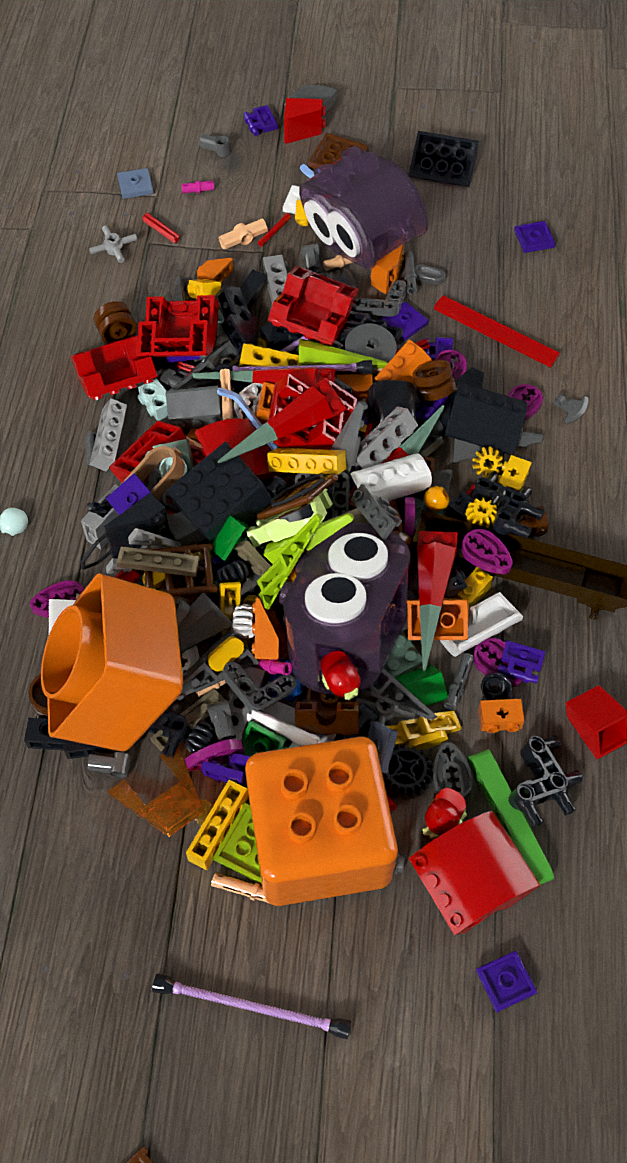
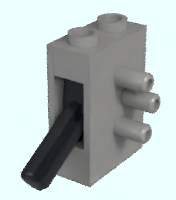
(99, 515)

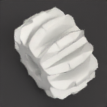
(243, 621)

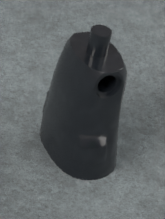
(389, 394)

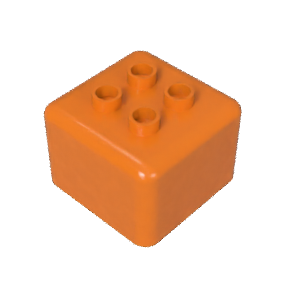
(111, 664)
(321, 821)

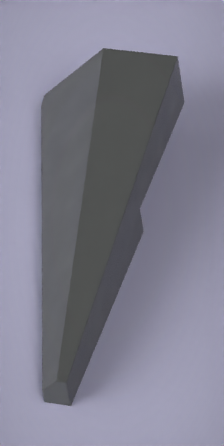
(223, 353)
(349, 441)
(464, 450)
(202, 676)

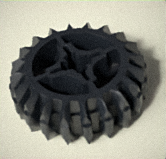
(416, 761)

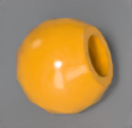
(436, 499)

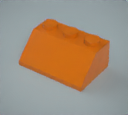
(404, 363)
(452, 621)

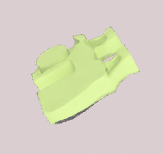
(290, 521)

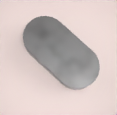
(430, 274)

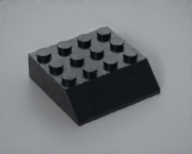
(218, 490)

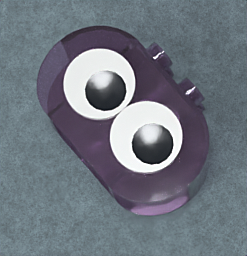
(363, 206)
(347, 600)

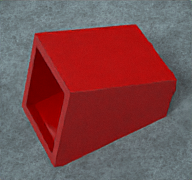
(303, 119)
(598, 721)

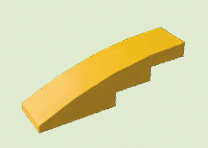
(414, 728)

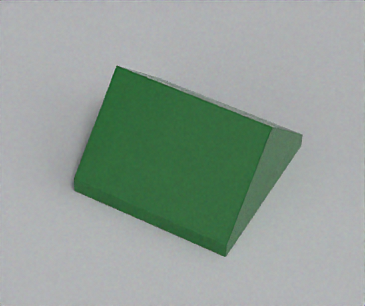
(229, 537)
(425, 685)
(260, 739)

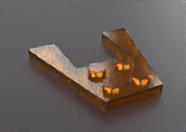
(170, 809)

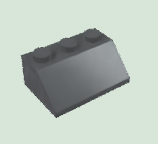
(194, 407)

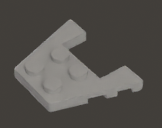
(148, 541)

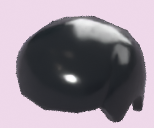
(496, 686)

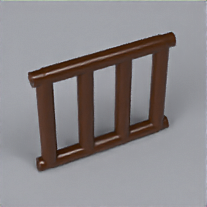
(299, 501)
(190, 589)

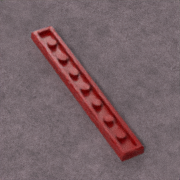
(497, 331)

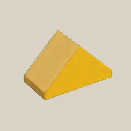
(228, 597)

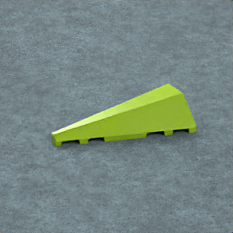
(319, 354)
(321, 533)
(277, 574)

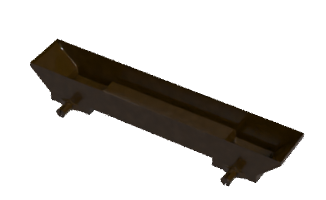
(588, 578)

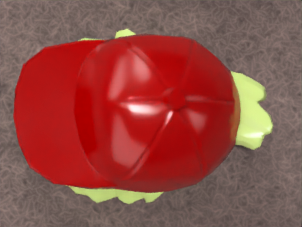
(340, 675)
(444, 813)

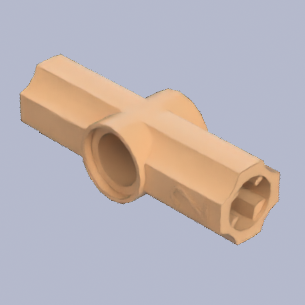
(243, 233)

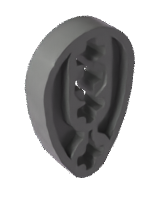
(459, 766)

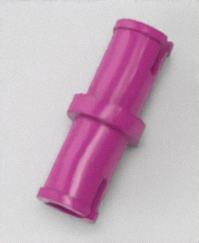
(197, 186)
(274, 666)

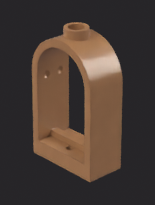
(152, 459)

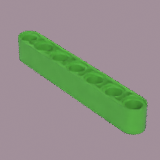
(497, 793)

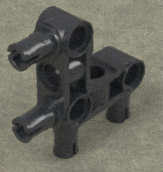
(510, 505)
(169, 724)
(549, 782)

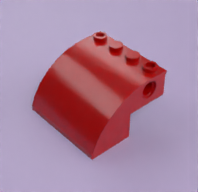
(313, 305)
(178, 327)
(112, 368)
(234, 432)
(324, 433)
(157, 434)
(473, 872)

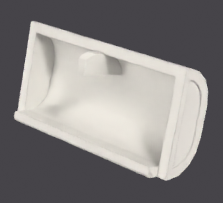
(395, 477)
(485, 621)
(281, 720)

